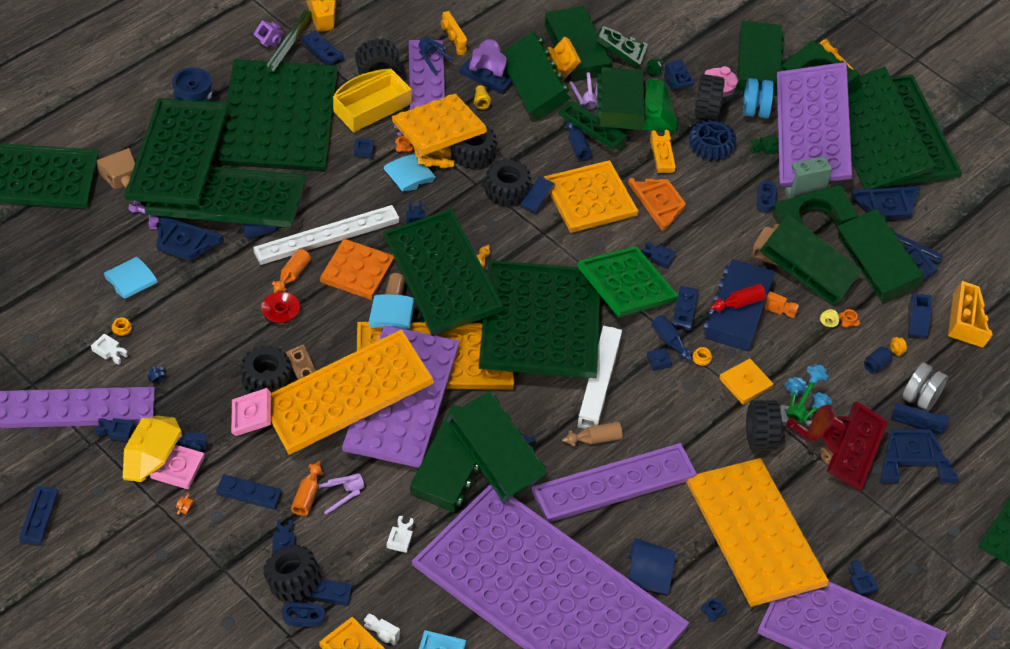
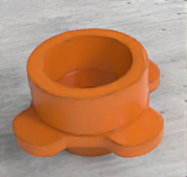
(403, 144)
(849, 318)
(184, 504)

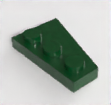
(624, 47)

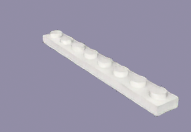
(326, 234)

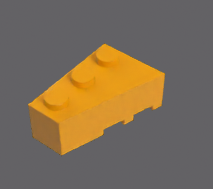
(322, 14)
(968, 316)

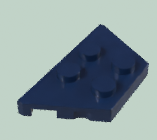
(891, 202)
(185, 239)

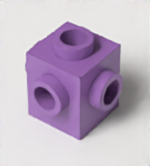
(269, 33)

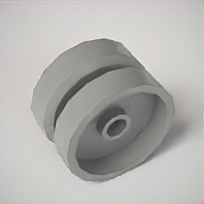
(925, 387)

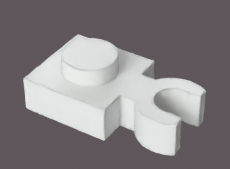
(107, 347)
(401, 536)
(385, 631)

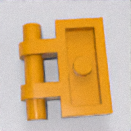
(437, 158)

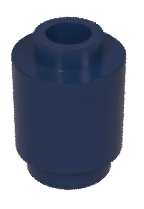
(878, 360)

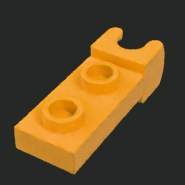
(662, 152)

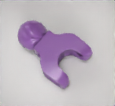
(488, 57)

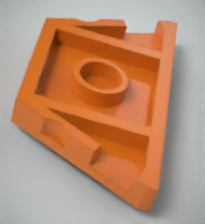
(659, 200)

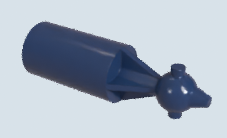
(578, 142)
(255, 230)
(671, 336)

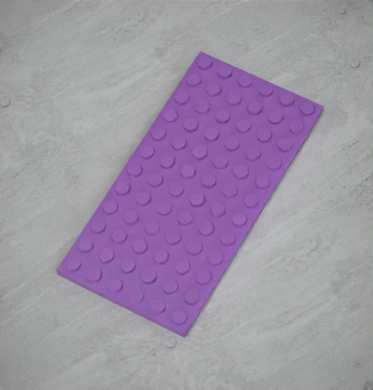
(542, 583)

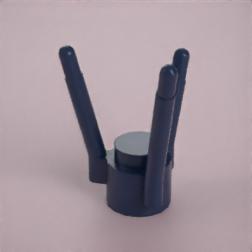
(429, 46)

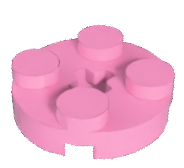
(729, 77)

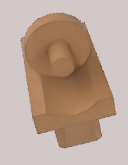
(300, 361)

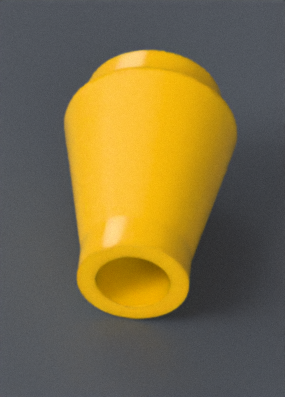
(481, 98)

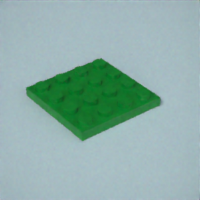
(627, 281)

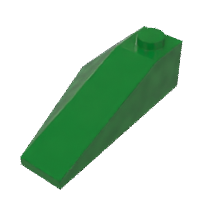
(658, 108)

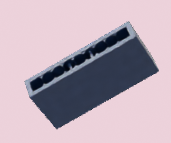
(733, 325)

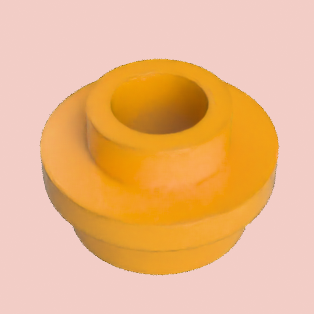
(121, 327)
(898, 346)
(702, 352)

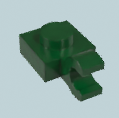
(768, 144)

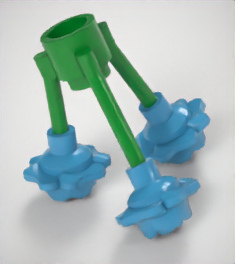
(798, 386)

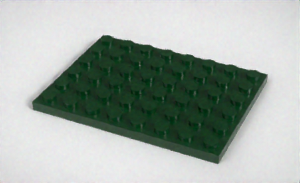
(278, 116)
(545, 321)

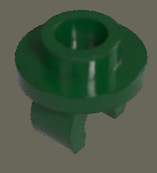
(654, 67)

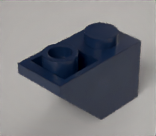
(677, 75)
(919, 315)

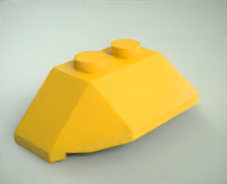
(149, 446)

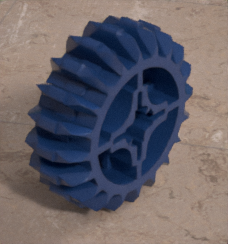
(712, 140)

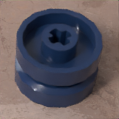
(192, 85)

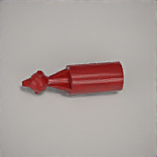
(741, 298)

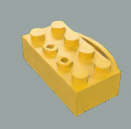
(370, 98)

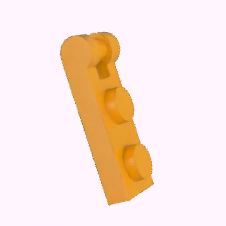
(454, 32)

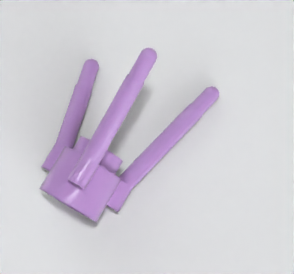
(589, 99)
(351, 483)

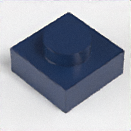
(363, 147)
(659, 359)

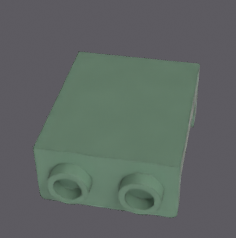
(809, 177)

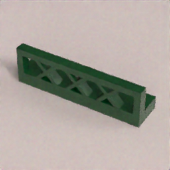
(588, 123)

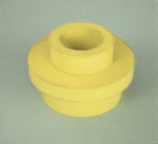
(830, 314)

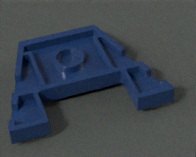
(915, 448)

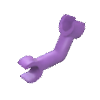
(137, 207)

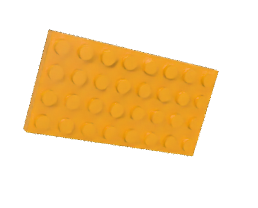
(465, 370)
(347, 391)
(756, 532)

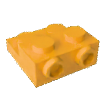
(565, 57)

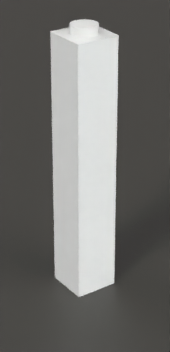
(597, 387)

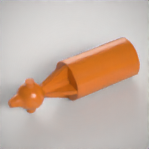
(292, 269)
(307, 491)

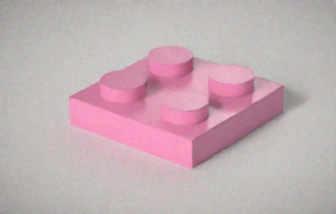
(251, 412)
(180, 467)

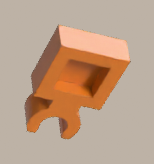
(779, 304)

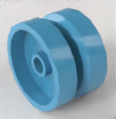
(758, 98)

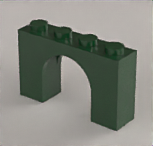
(815, 55)
(829, 200)

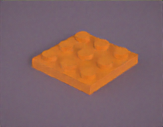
(357, 269)

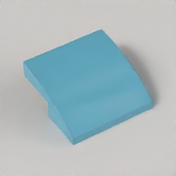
(408, 173)
(130, 277)
(391, 311)

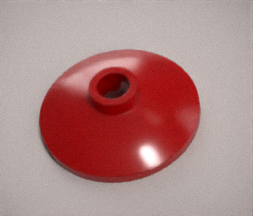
(280, 307)

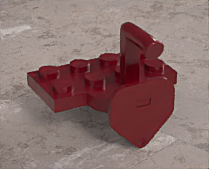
(849, 438)

